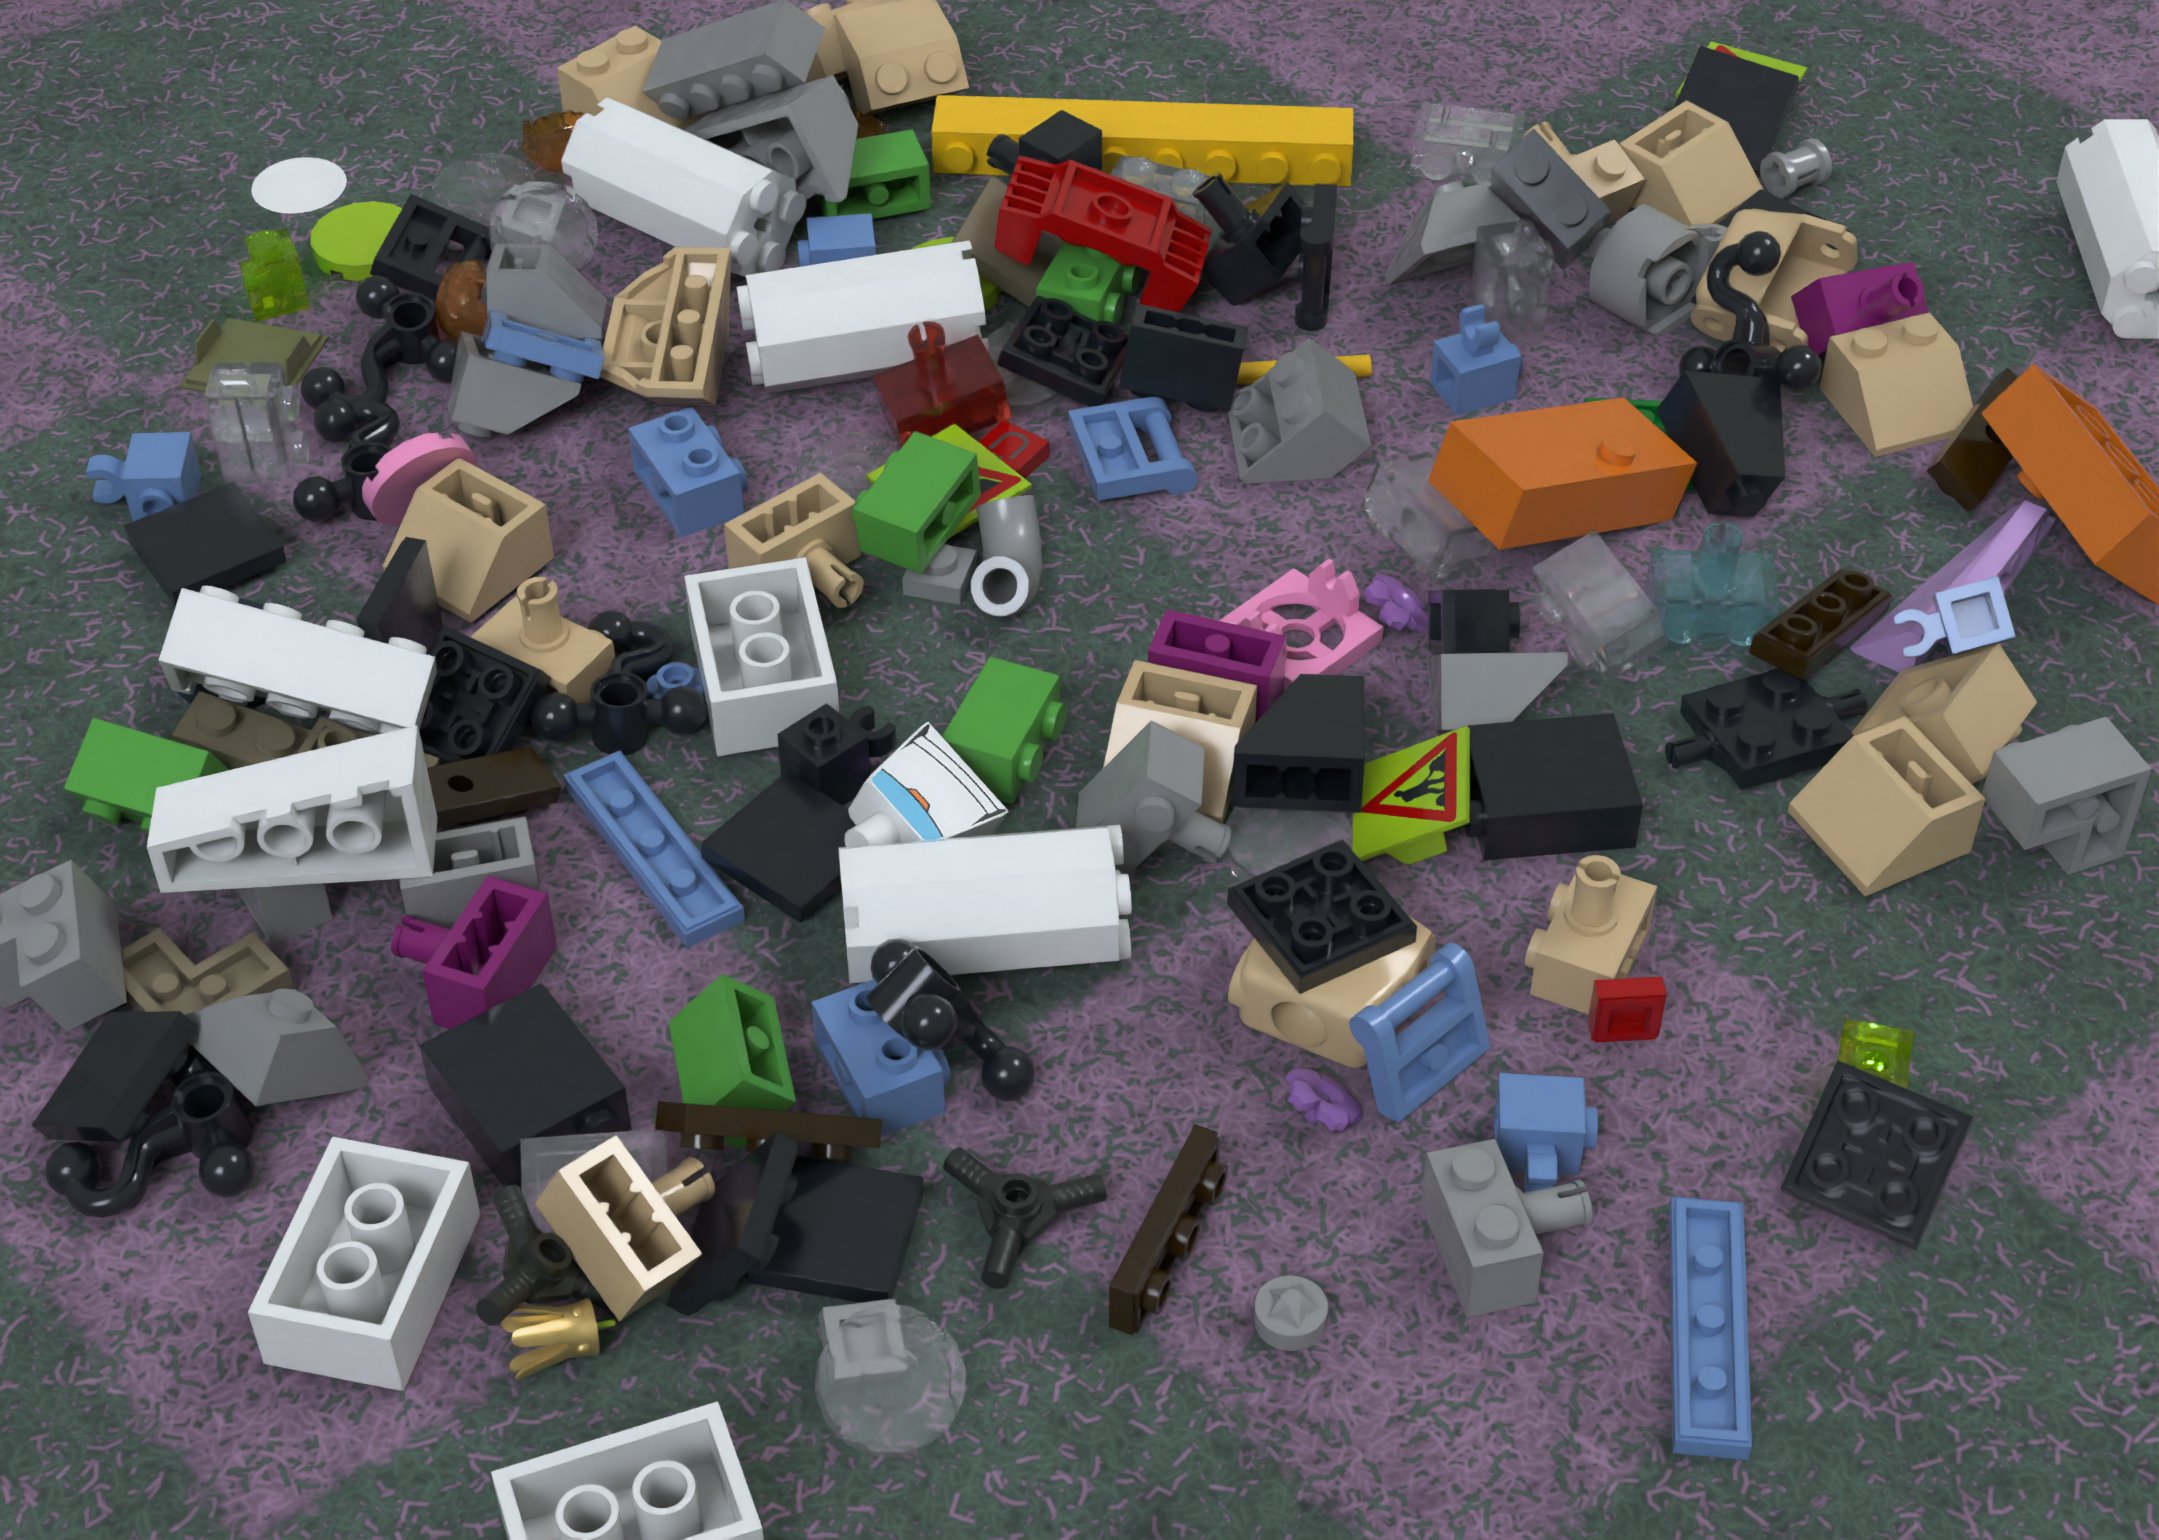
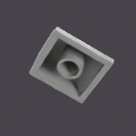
(1446, 230)
(498, 395)
(1487, 685)
(276, 1047)

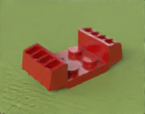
(1107, 216)

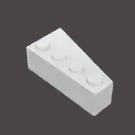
(295, 663)
(300, 819)

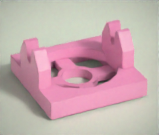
(1335, 603)

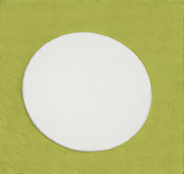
(299, 185)

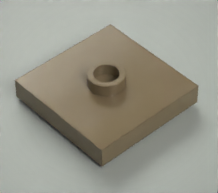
(1004, 272)

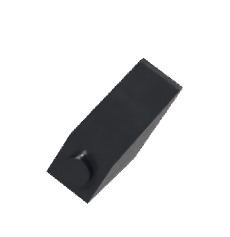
(1732, 434)
(1305, 749)

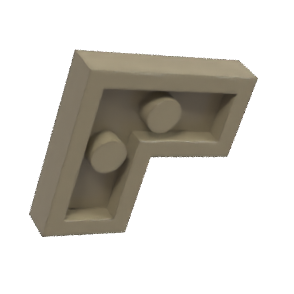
(166, 980)

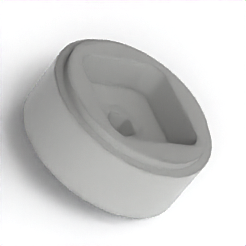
(1290, 1313)

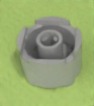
(1648, 269)

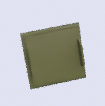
(252, 342)

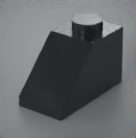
(1471, 621)

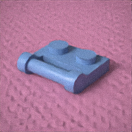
(519, 343)
(1114, 453)
(1434, 1047)

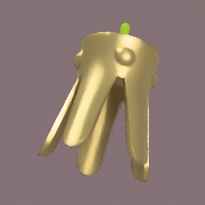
(562, 1331)

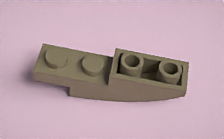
(249, 737)

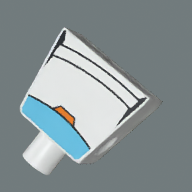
(923, 796)

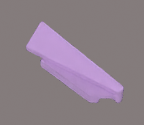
(1996, 552)

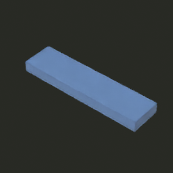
(654, 849)
(1709, 1329)

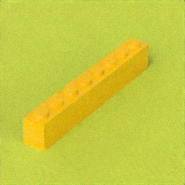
(1236, 139)

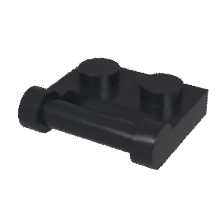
(420, 241)
(1316, 258)

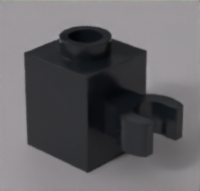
(834, 751)

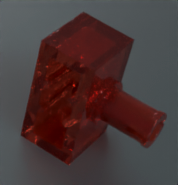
(941, 387)

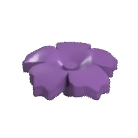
(1398, 605)
(1322, 1099)

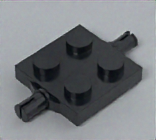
(1764, 727)

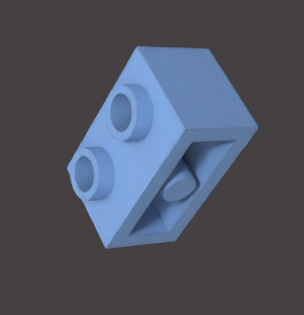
(688, 471)
(875, 1064)

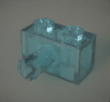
(1713, 591)

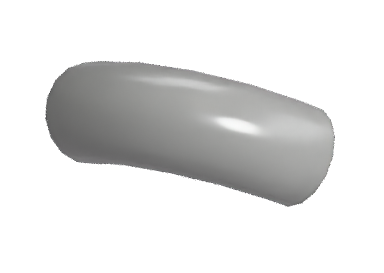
(1011, 556)

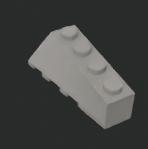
(733, 60)
(795, 131)

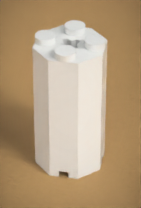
(682, 187)
(2114, 214)
(856, 314)
(990, 900)

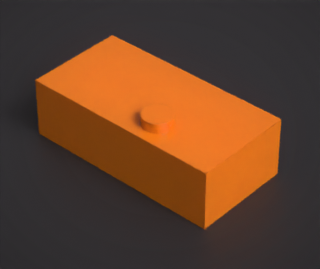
(1561, 472)
(2083, 474)

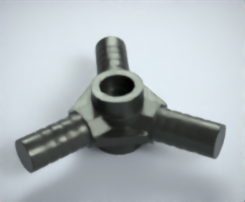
(1017, 1208)
(534, 1264)

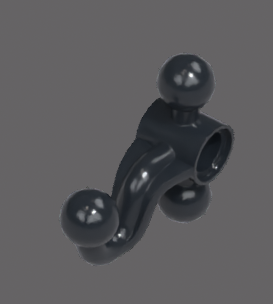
(407, 337)
(1794, 367)
(336, 422)
(619, 698)
(934, 1014)
(200, 1119)

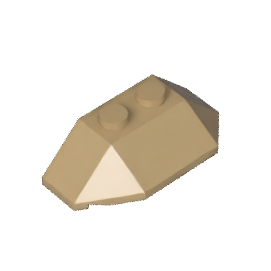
(672, 329)

